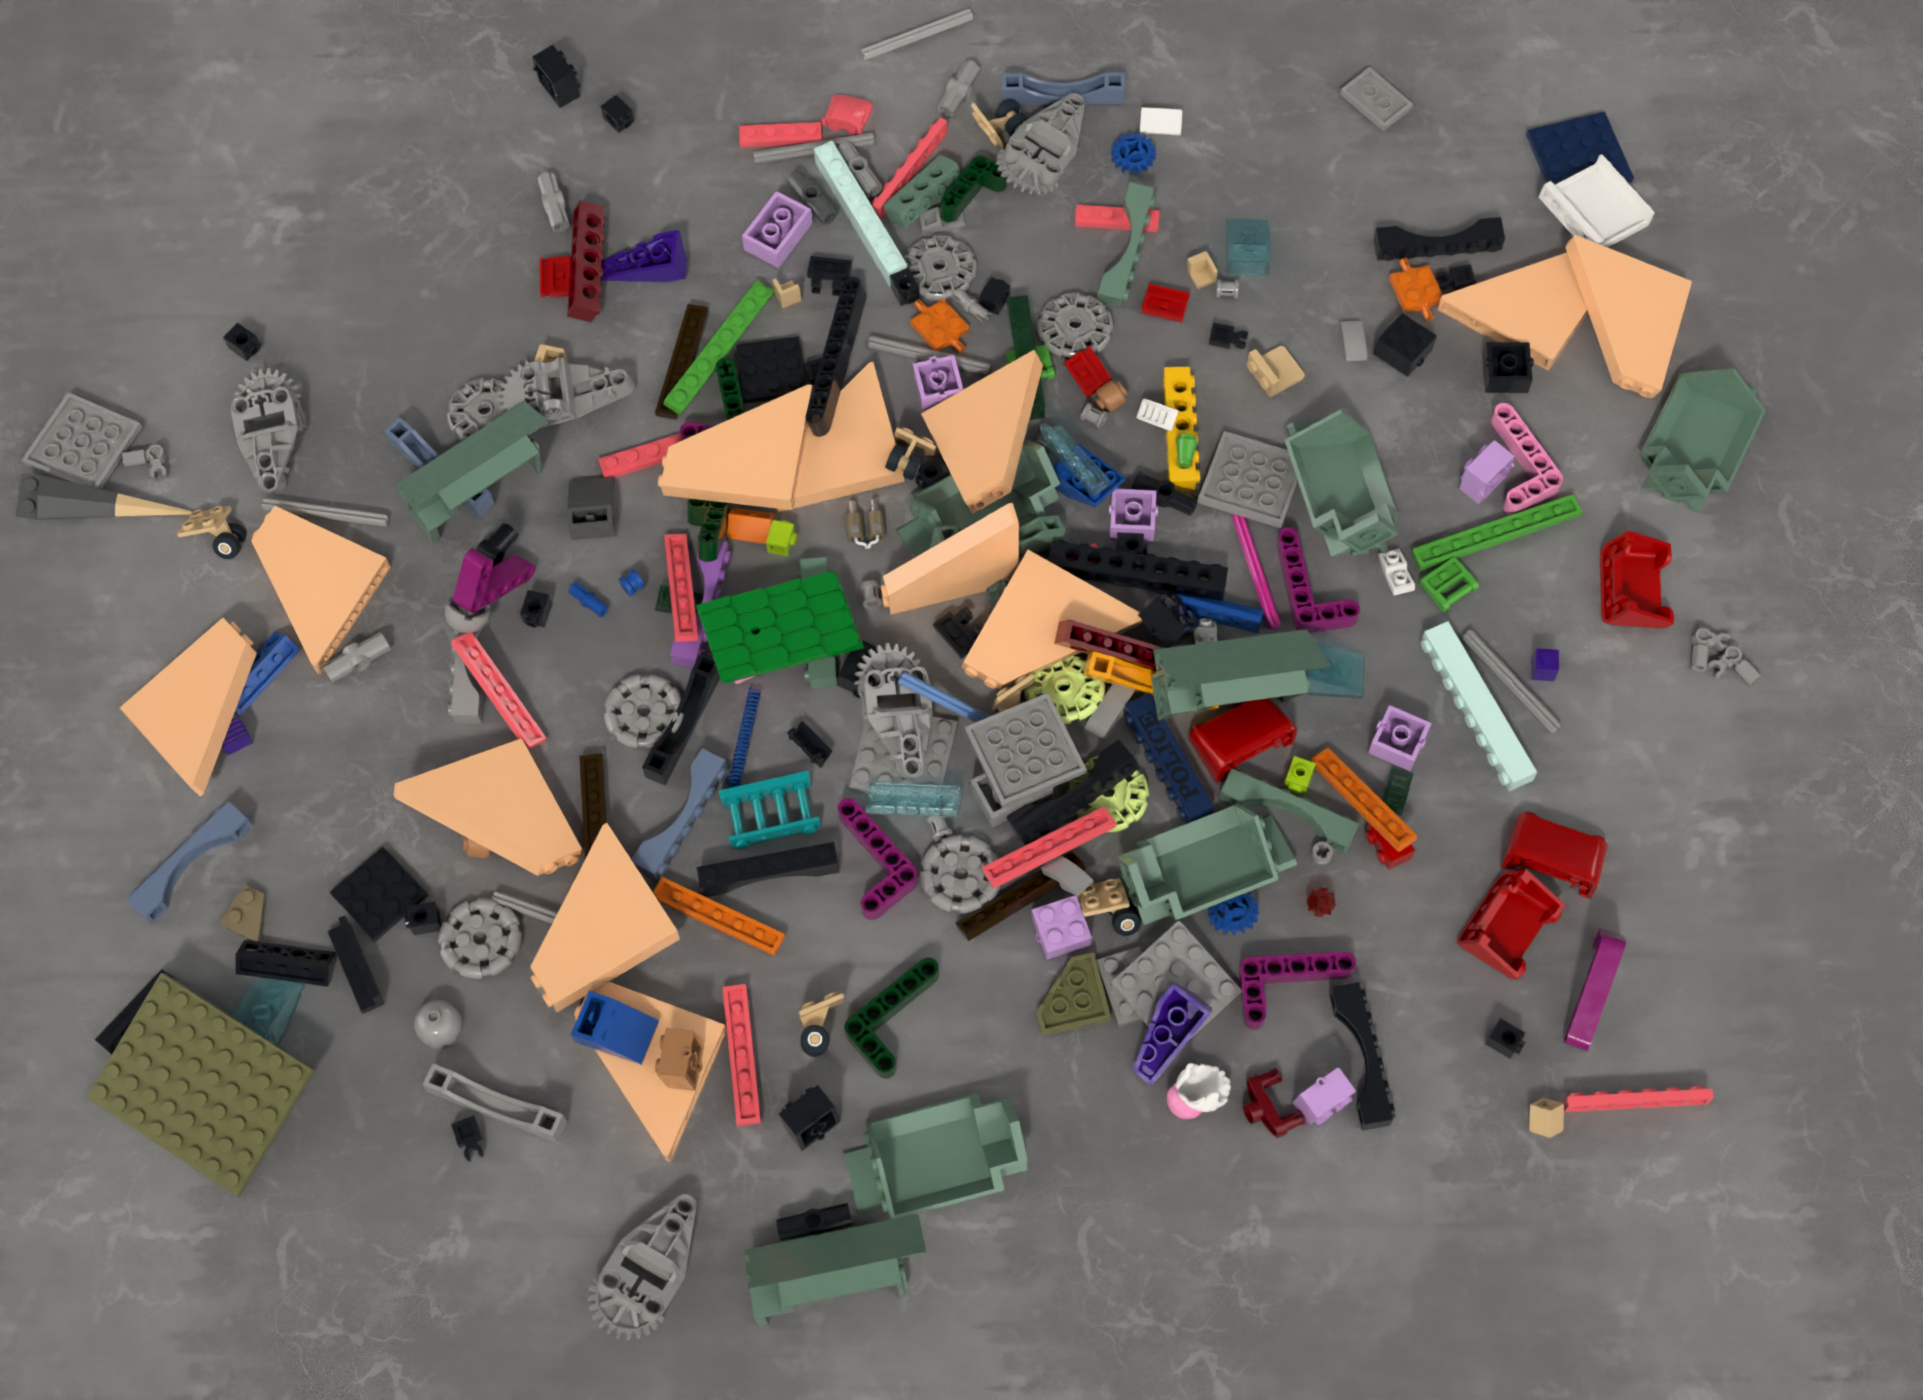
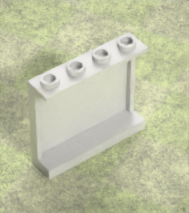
(1597, 204)

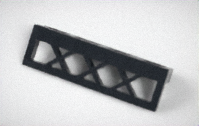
(284, 965)
(355, 966)
(115, 1030)

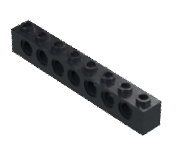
(1147, 577)

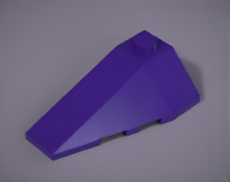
(654, 261)
(1171, 1027)

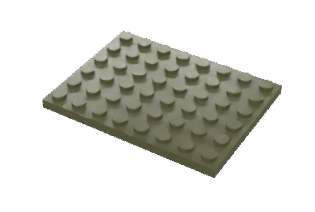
(201, 1084)

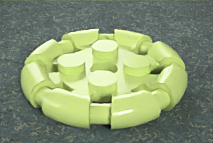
(1075, 695)
(1120, 800)

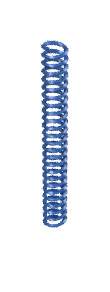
(751, 708)

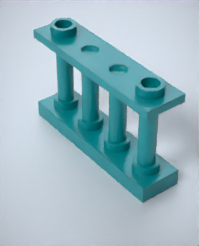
(755, 793)

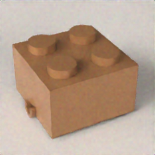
(678, 1059)

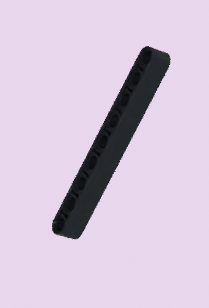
(836, 357)

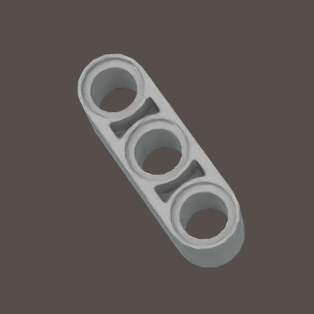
(1109, 711)

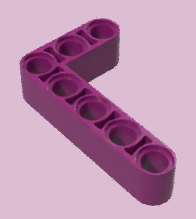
(482, 583)
(1302, 590)
(880, 855)
(1286, 974)
(1597, 985)

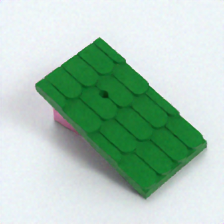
(779, 627)

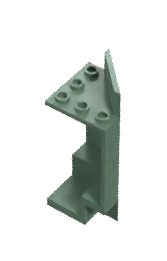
(1701, 435)
(471, 467)
(1343, 483)
(944, 505)
(1234, 671)
(1204, 863)
(936, 1156)
(831, 1265)

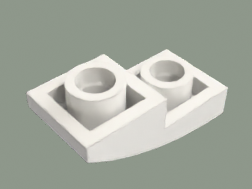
(1396, 572)
(1206, 631)

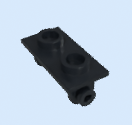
(810, 744)

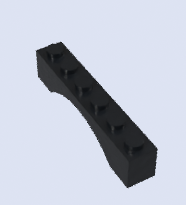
(1398, 243)
(671, 745)
(1038, 819)
(730, 875)
(1349, 1008)

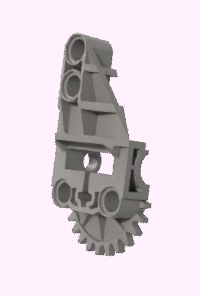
(1053, 129)
(581, 387)
(264, 398)
(896, 724)
(657, 1251)

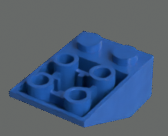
(1073, 489)
(614, 1028)

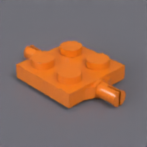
(1416, 289)
(939, 325)

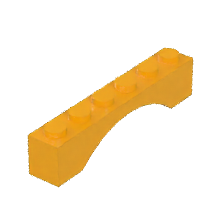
(1120, 673)

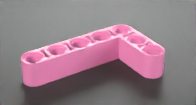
(1528, 460)

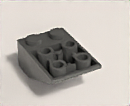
(591, 508)

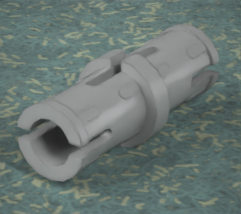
(971, 305)

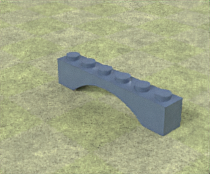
(1025, 90)
(416, 450)
(655, 853)
(154, 894)

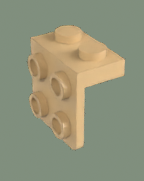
(1274, 370)

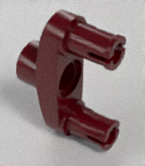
(1262, 1109)

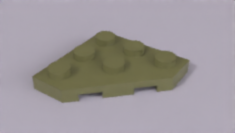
(1075, 998)

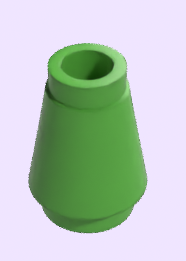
(1186, 447)

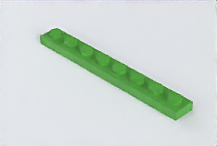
(718, 347)
(1496, 532)

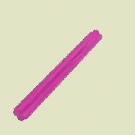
(1256, 571)

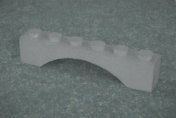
(466, 701)
(478, 1098)

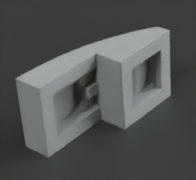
(932, 222)
(1353, 341)
(1067, 874)

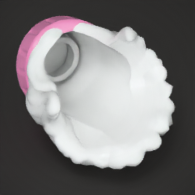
(1198, 1091)

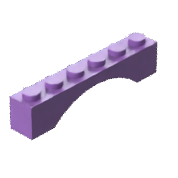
(687, 652)

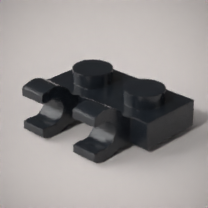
(828, 269)
(955, 634)

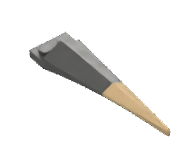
(58, 499)

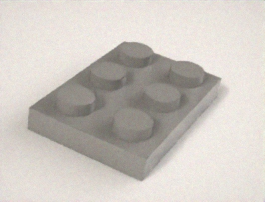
(1376, 99)
(1109, 968)

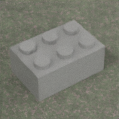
(990, 805)

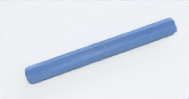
(941, 697)

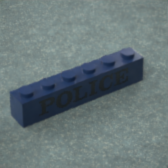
(1168, 759)

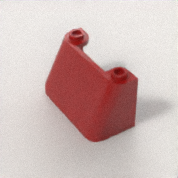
(1632, 581)
(1241, 735)
(1556, 852)
(1509, 921)

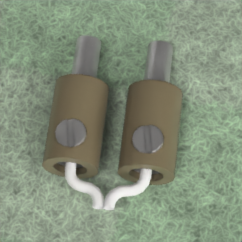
(875, 523)

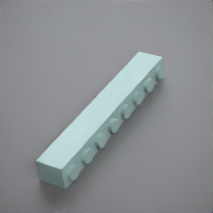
(859, 210)
(1478, 706)

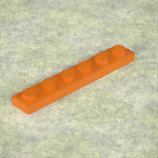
(1363, 800)
(718, 916)

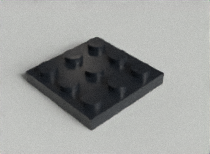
(770, 368)
(378, 894)

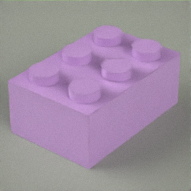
(777, 229)

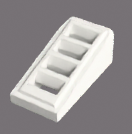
(1156, 413)

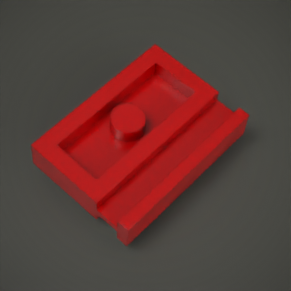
(554, 276)
(1165, 303)
(1087, 371)

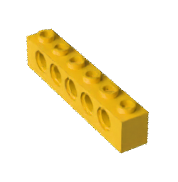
(1180, 379)

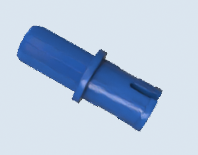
(588, 599)

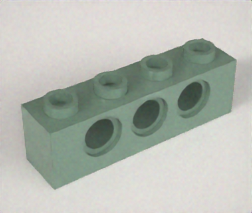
(922, 191)

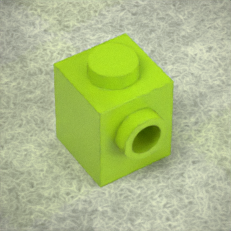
(781, 538)
(1299, 776)

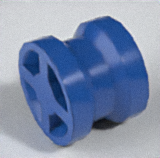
(631, 583)

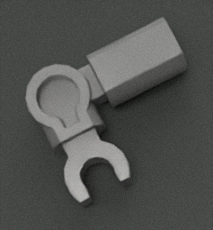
(154, 454)
(1702, 641)
(1732, 658)

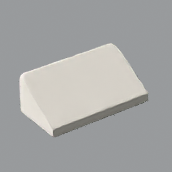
(1161, 121)

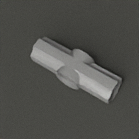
(959, 89)
(864, 177)
(553, 202)
(356, 657)

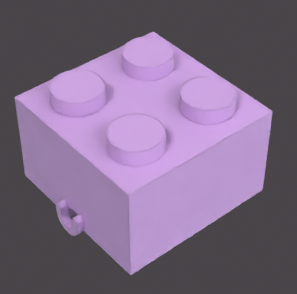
(936, 380)
(1486, 471)
(1133, 513)
(1399, 738)
(1061, 927)
(1324, 1096)

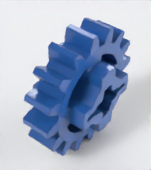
(1133, 153)
(1234, 914)

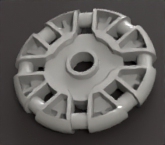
(939, 255)
(1071, 313)
(473, 405)
(640, 699)
(948, 866)
(472, 927)

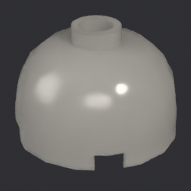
(463, 620)
(438, 1024)

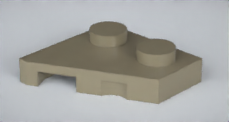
(246, 914)

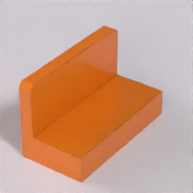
(749, 525)

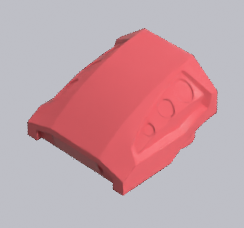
(847, 113)

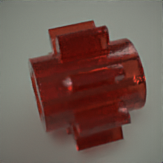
(1321, 902)

